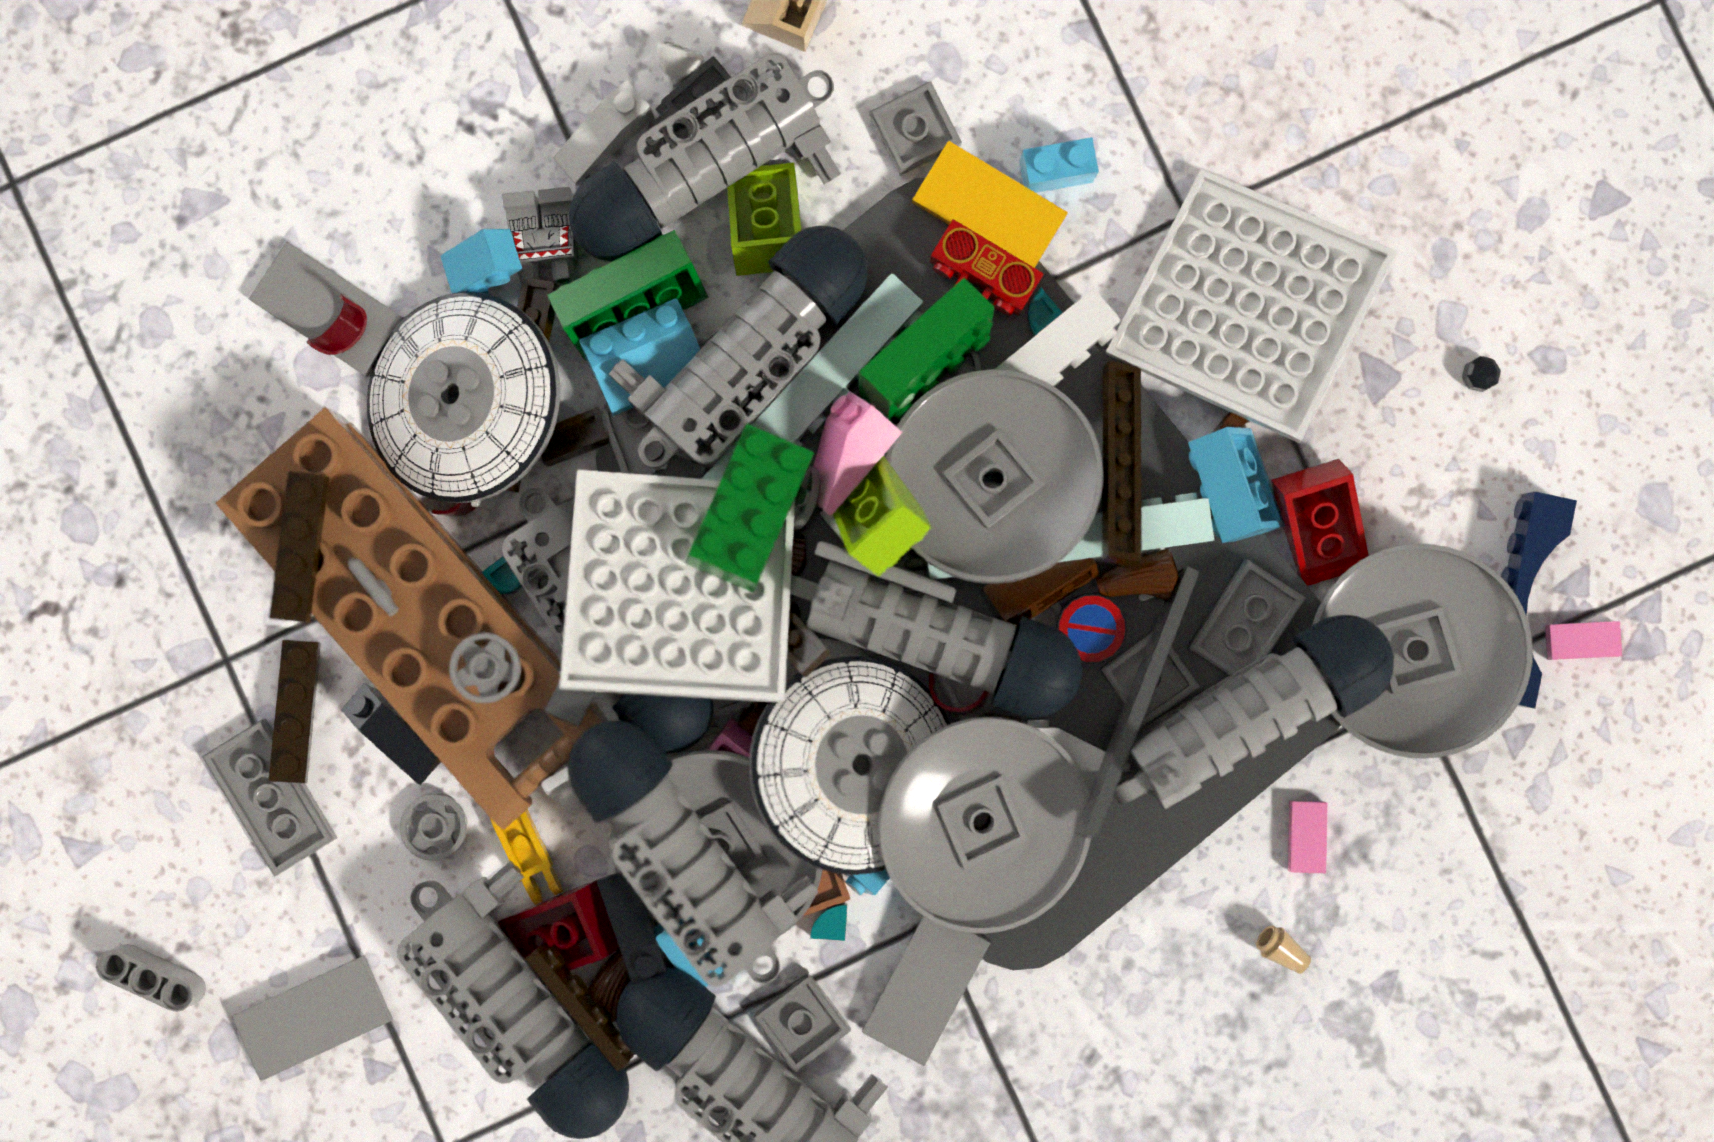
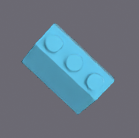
(651, 343)
(1235, 484)

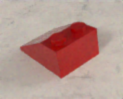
(1321, 520)

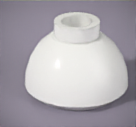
(677, 61)

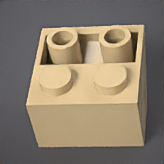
(785, 20)

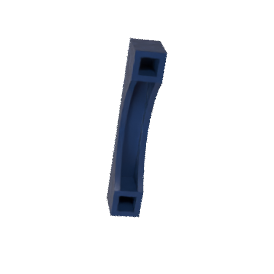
(1539, 528)

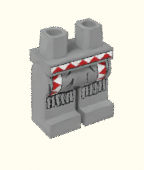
(546, 246)

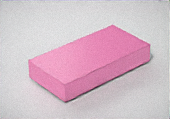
(1583, 640)
(1307, 836)

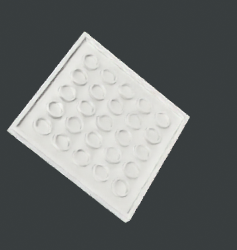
(1251, 304)
(649, 619)

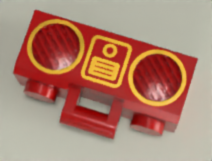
(986, 265)

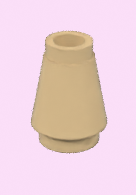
(1282, 949)

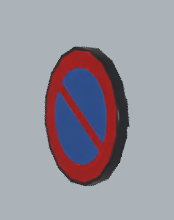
(1094, 627)

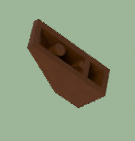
(1039, 592)

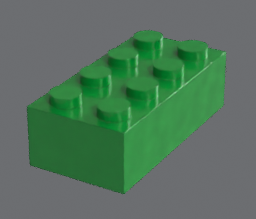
(627, 288)
(927, 351)
(749, 508)

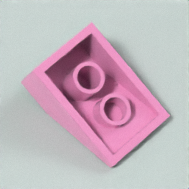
(849, 448)

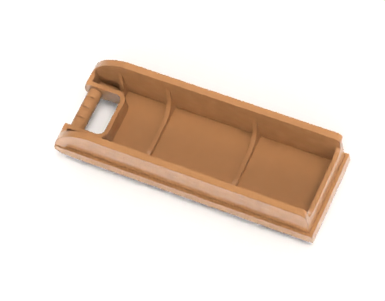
(439, 605)

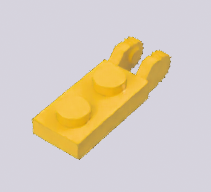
(527, 851)

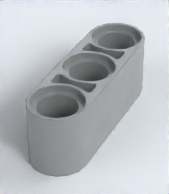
(134, 977)

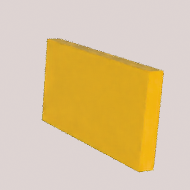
(989, 204)

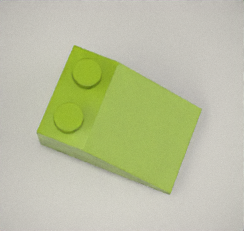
(762, 216)
(880, 519)

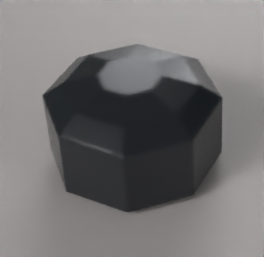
(1481, 374)

